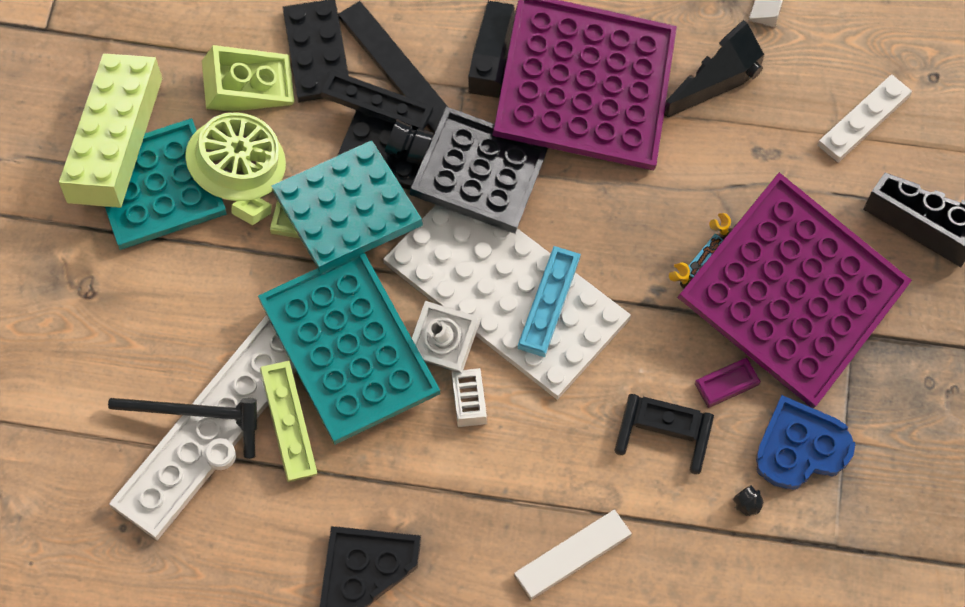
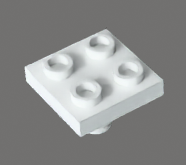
(445, 336)

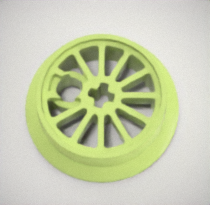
(237, 156)

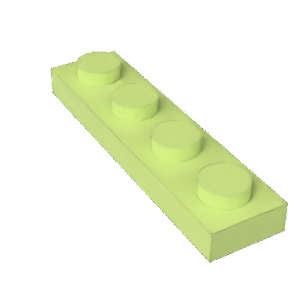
(288, 421)

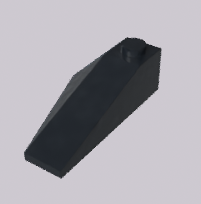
(491, 50)
(729, 68)

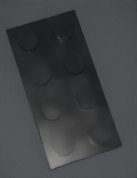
(314, 46)

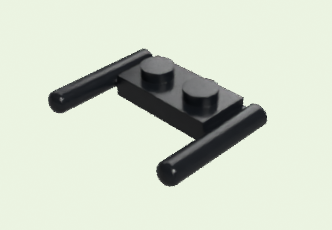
(667, 420)

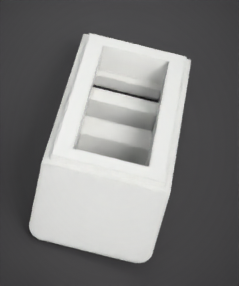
(469, 418)

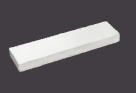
(572, 554)

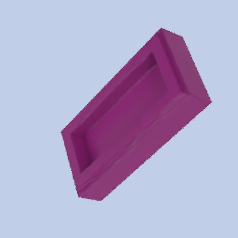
(727, 382)

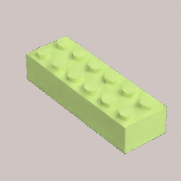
(111, 130)

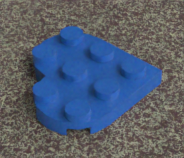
(801, 444)

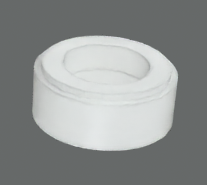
(220, 454)

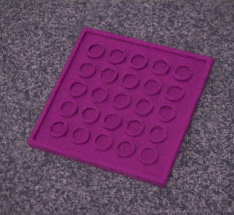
(586, 82)
(795, 290)

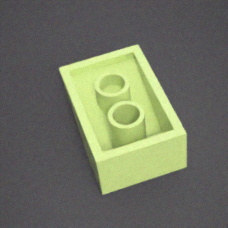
(246, 79)

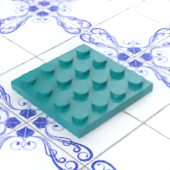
(162, 191)
(346, 206)

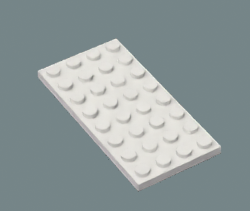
(497, 278)

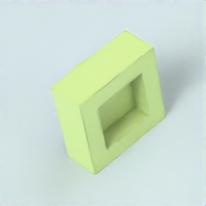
(252, 210)

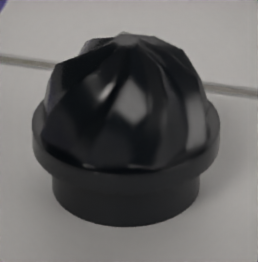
(749, 501)

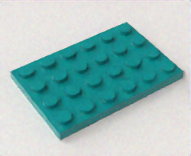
(349, 347)

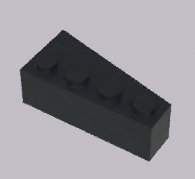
(921, 215)

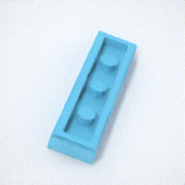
(549, 301)

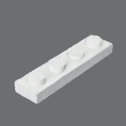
(864, 118)

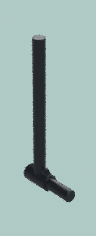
(244, 414)

